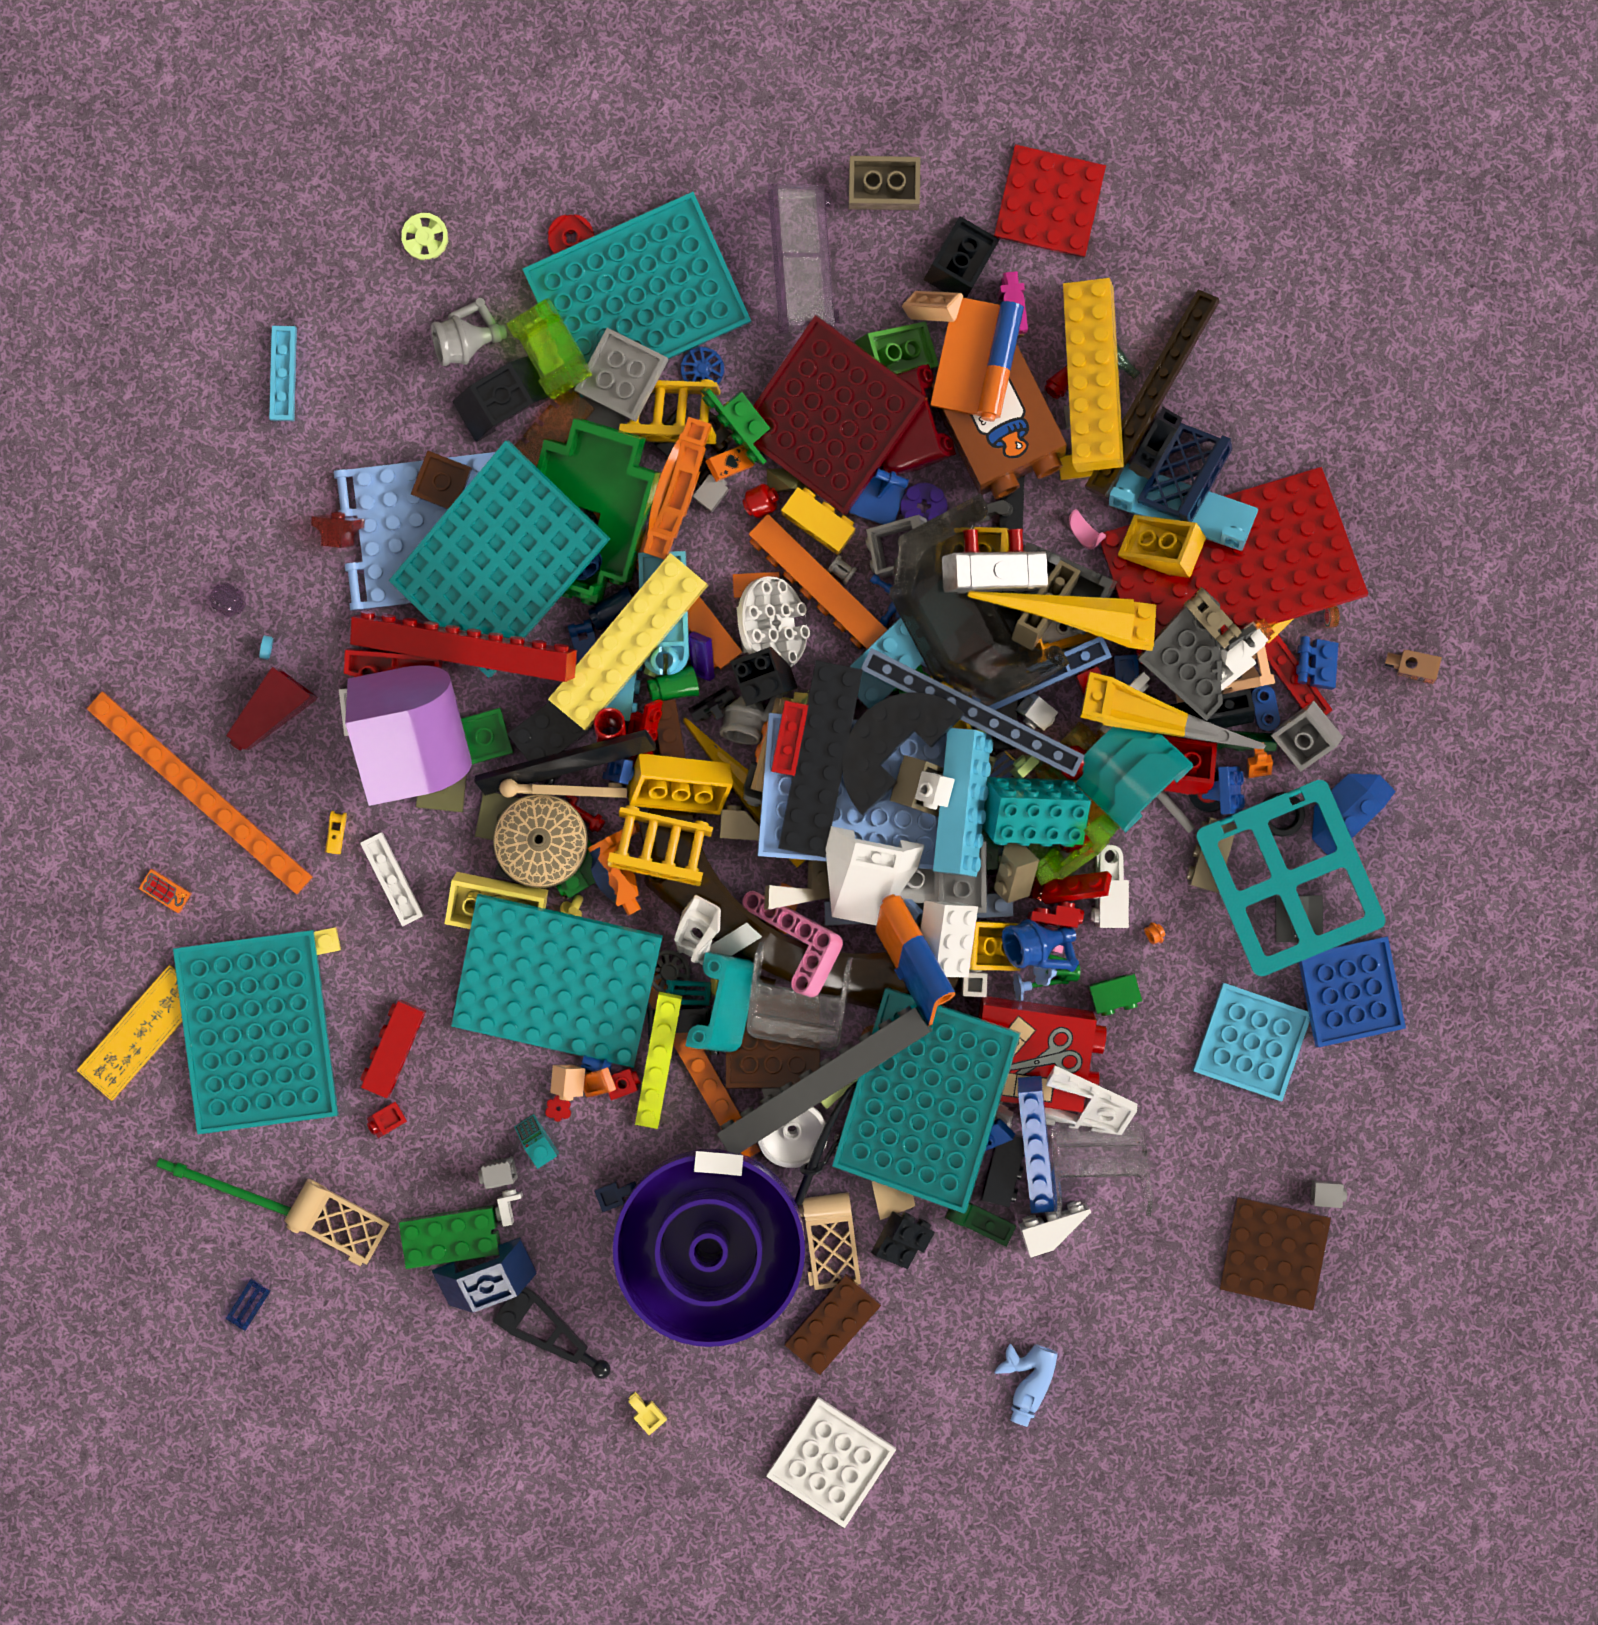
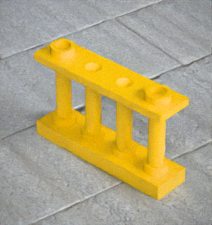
(667, 433)
(644, 863)

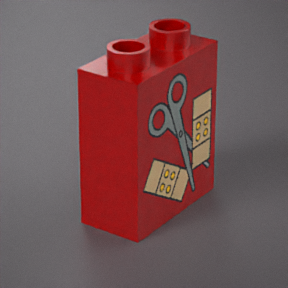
(1047, 1039)

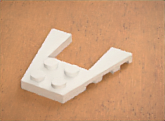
(1102, 1110)

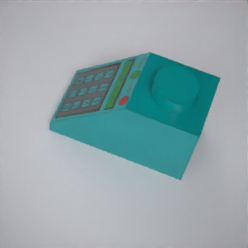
(536, 1141)

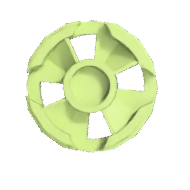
(424, 236)

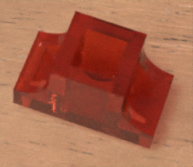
(337, 529)

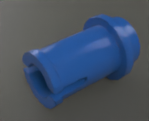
(593, 1064)

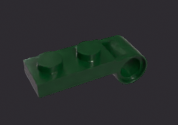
(984, 1223)

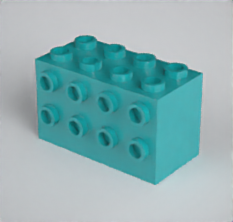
(1035, 812)

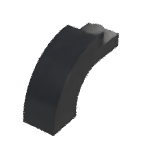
(1155, 443)

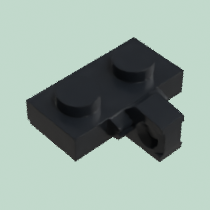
(712, 705)

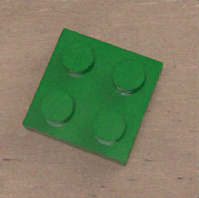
(487, 736)

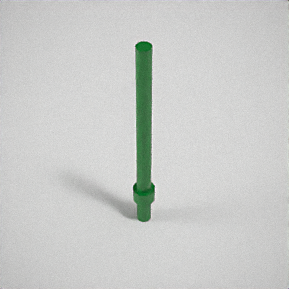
(181, 1170)

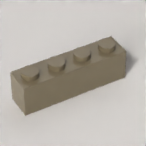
(1032, 627)

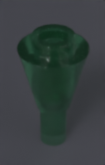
(1123, 364)

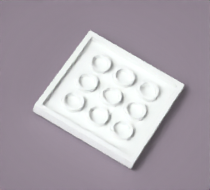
(831, 1462)

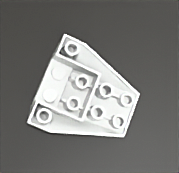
(866, 873)

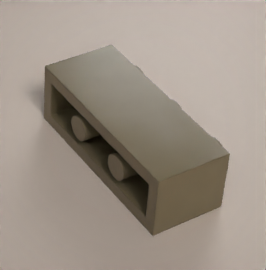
(1199, 873)

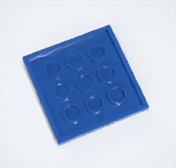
(1352, 992)

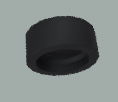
(1297, 823)

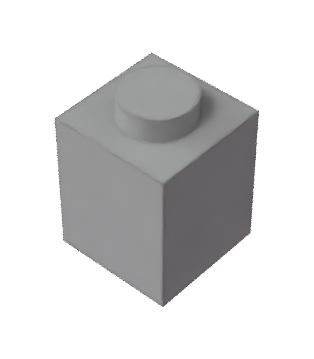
(711, 493)
(1328, 1194)

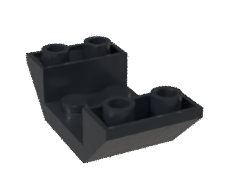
(500, 397)

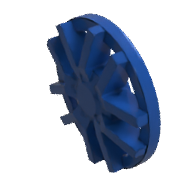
(702, 367)

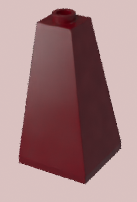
(271, 706)

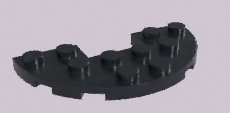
(882, 732)

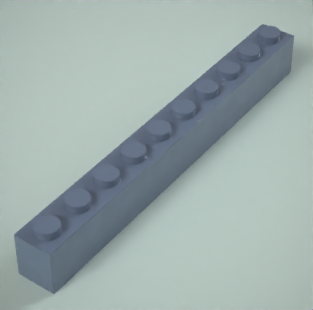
(976, 713)

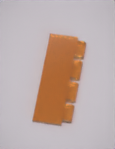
(556, 424)

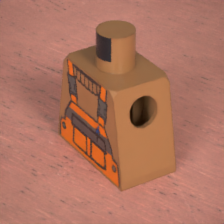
(1425, 671)

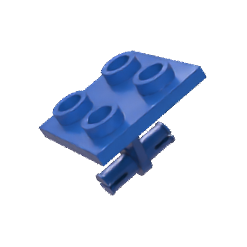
(881, 498)

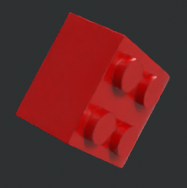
(1203, 757)

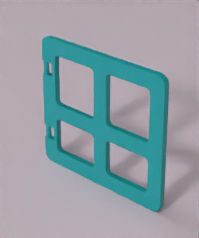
(1284, 881)

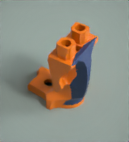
(615, 883)

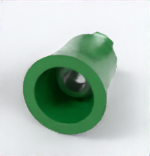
(674, 686)

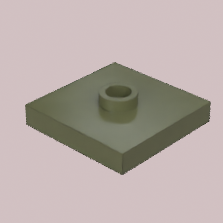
(447, 799)
(490, 812)

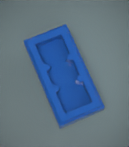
(999, 1134)

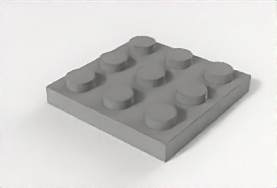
(622, 374)

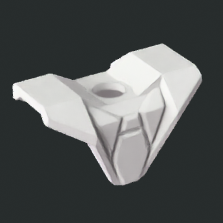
(700, 915)

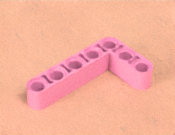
(799, 929)

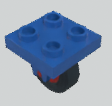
(1224, 793)

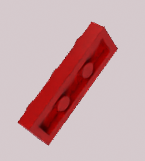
(789, 738)
(1077, 887)

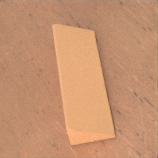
(933, 306)

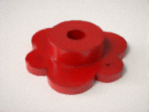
(552, 1111)

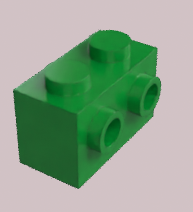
(1115, 993)

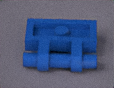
(1323, 665)

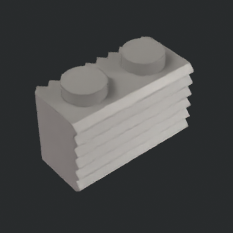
(498, 1172)

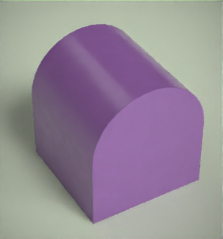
(406, 732)

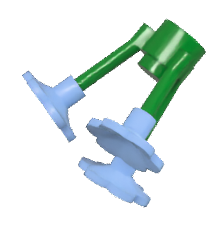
(1044, 977)

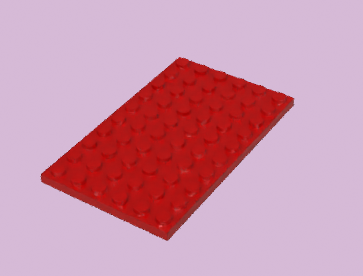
(1289, 566)

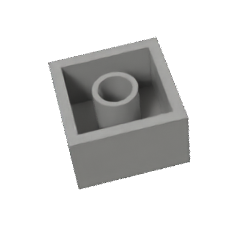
(1307, 736)

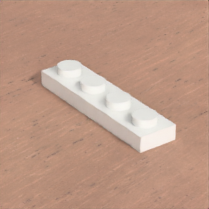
(392, 879)

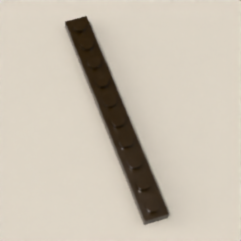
(1157, 386)

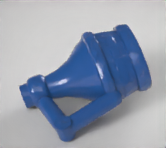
(1031, 945)

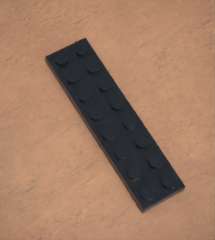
(820, 758)

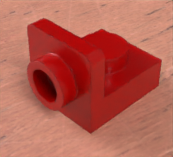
(386, 1120)

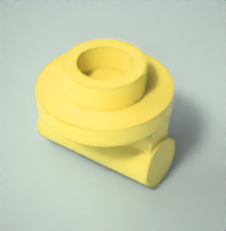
(572, 908)

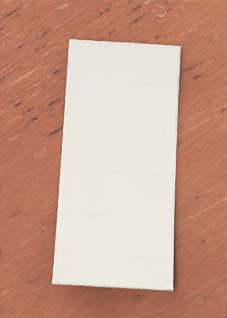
(718, 1163)

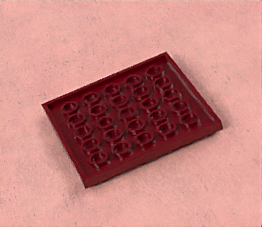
(834, 414)

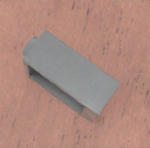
(874, 542)

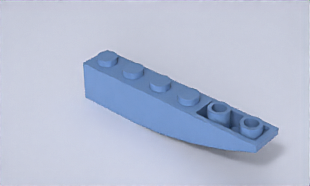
(1080, 659)

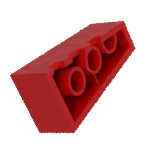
(367, 661)

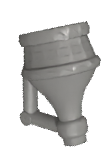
(458, 340)
(744, 723)

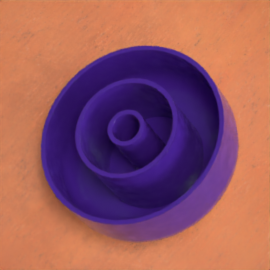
(709, 1251)

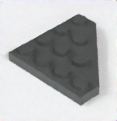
(1188, 661)

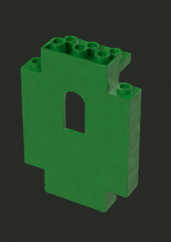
(603, 474)

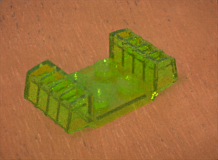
(550, 348)
(1054, 865)

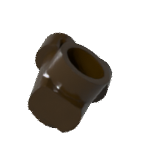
(723, 434)

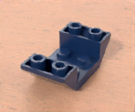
(487, 1282)

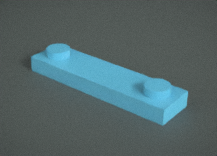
(283, 373)

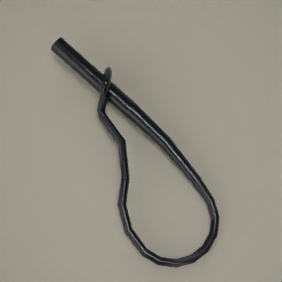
(809, 1169)

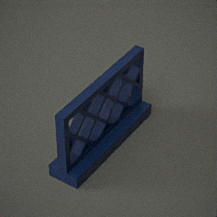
(1205, 476)

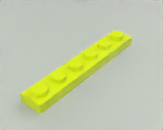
(658, 1060)

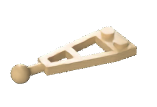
(510, 788)

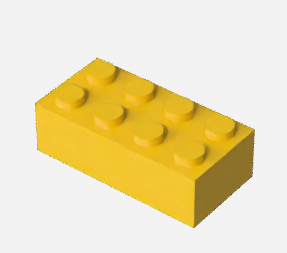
(679, 784)

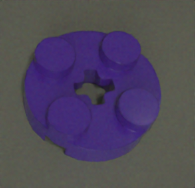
(919, 492)

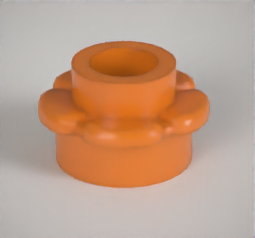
(1156, 931)

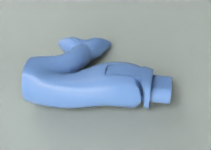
(1034, 1387)

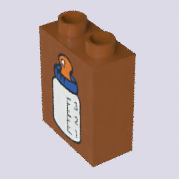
(1012, 445)

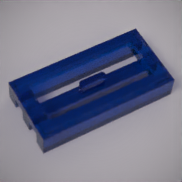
(259, 1288)

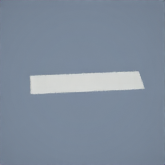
(735, 940)

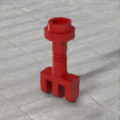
(596, 823)

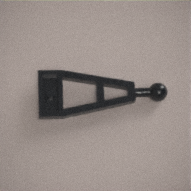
(515, 1310)

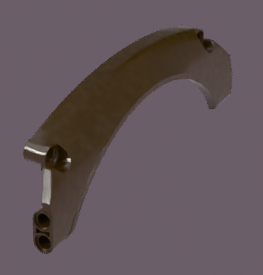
(781, 953)

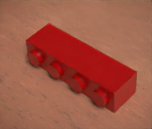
(393, 1048)

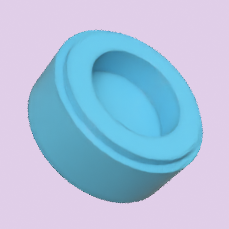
(266, 647)

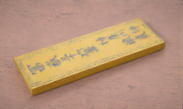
(135, 1037)

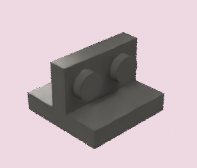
(1314, 909)

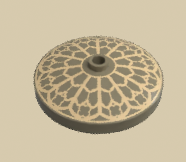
(562, 845)

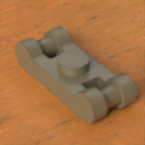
(1212, 618)

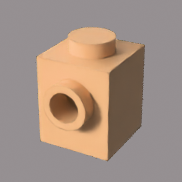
(567, 1081)

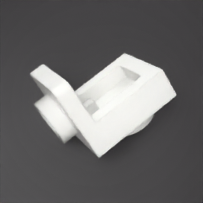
(504, 1211)

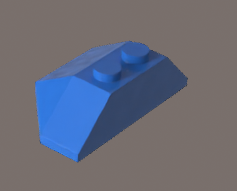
(1358, 800)

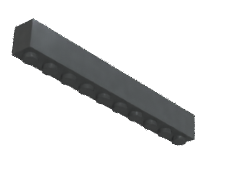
(825, 1081)

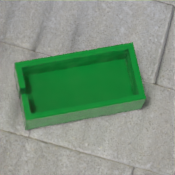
(449, 1236)

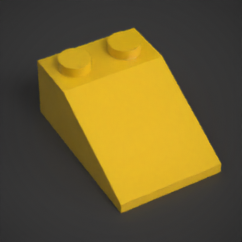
(1163, 544)

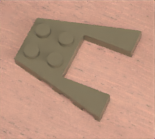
(816, 888)

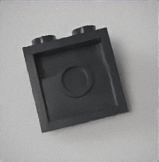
(902, 1239)

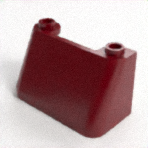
(920, 443)

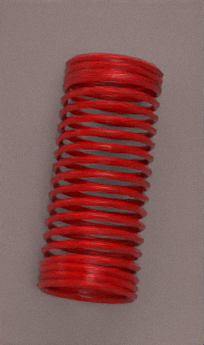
(609, 718)

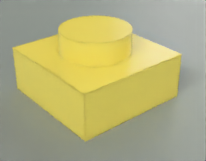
(327, 941)

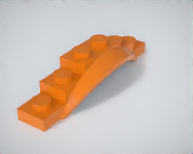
(676, 487)

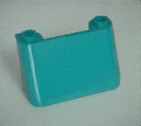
(730, 1004)

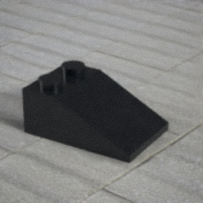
(961, 258)

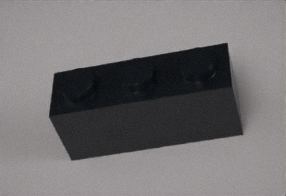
(1003, 1172)

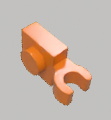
(1260, 764)

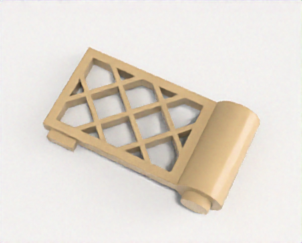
(308, 1208)
(822, 1211)

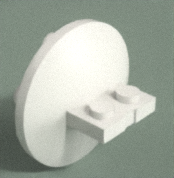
(768, 616)

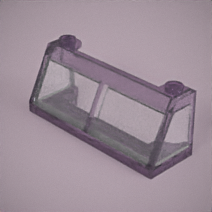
(801, 255)

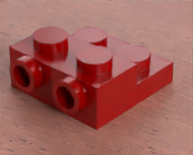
(1062, 915)

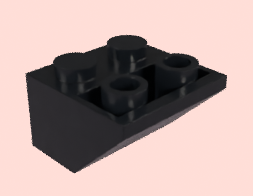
(763, 676)

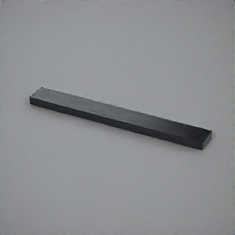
(568, 761)

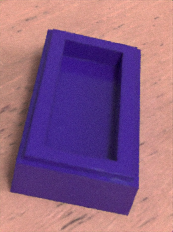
(701, 655)

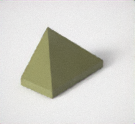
(783, 481)

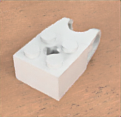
(1112, 910)

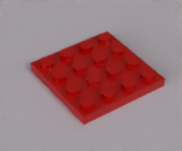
(1049, 201)

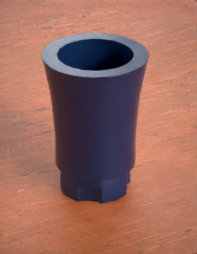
(609, 609)

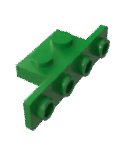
(741, 419)

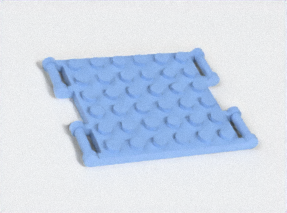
(392, 524)

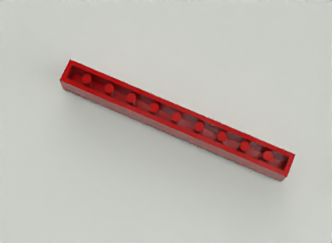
(463, 647)

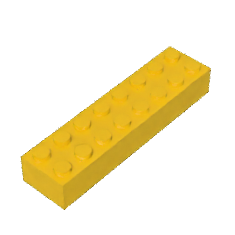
(1093, 375)

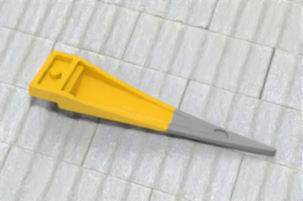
(1125, 707)

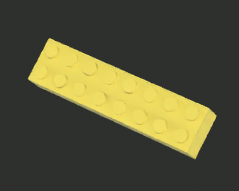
(629, 641)

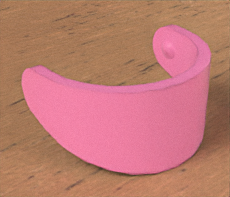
(1083, 531)

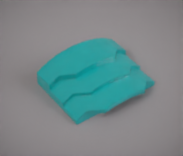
(1129, 771)

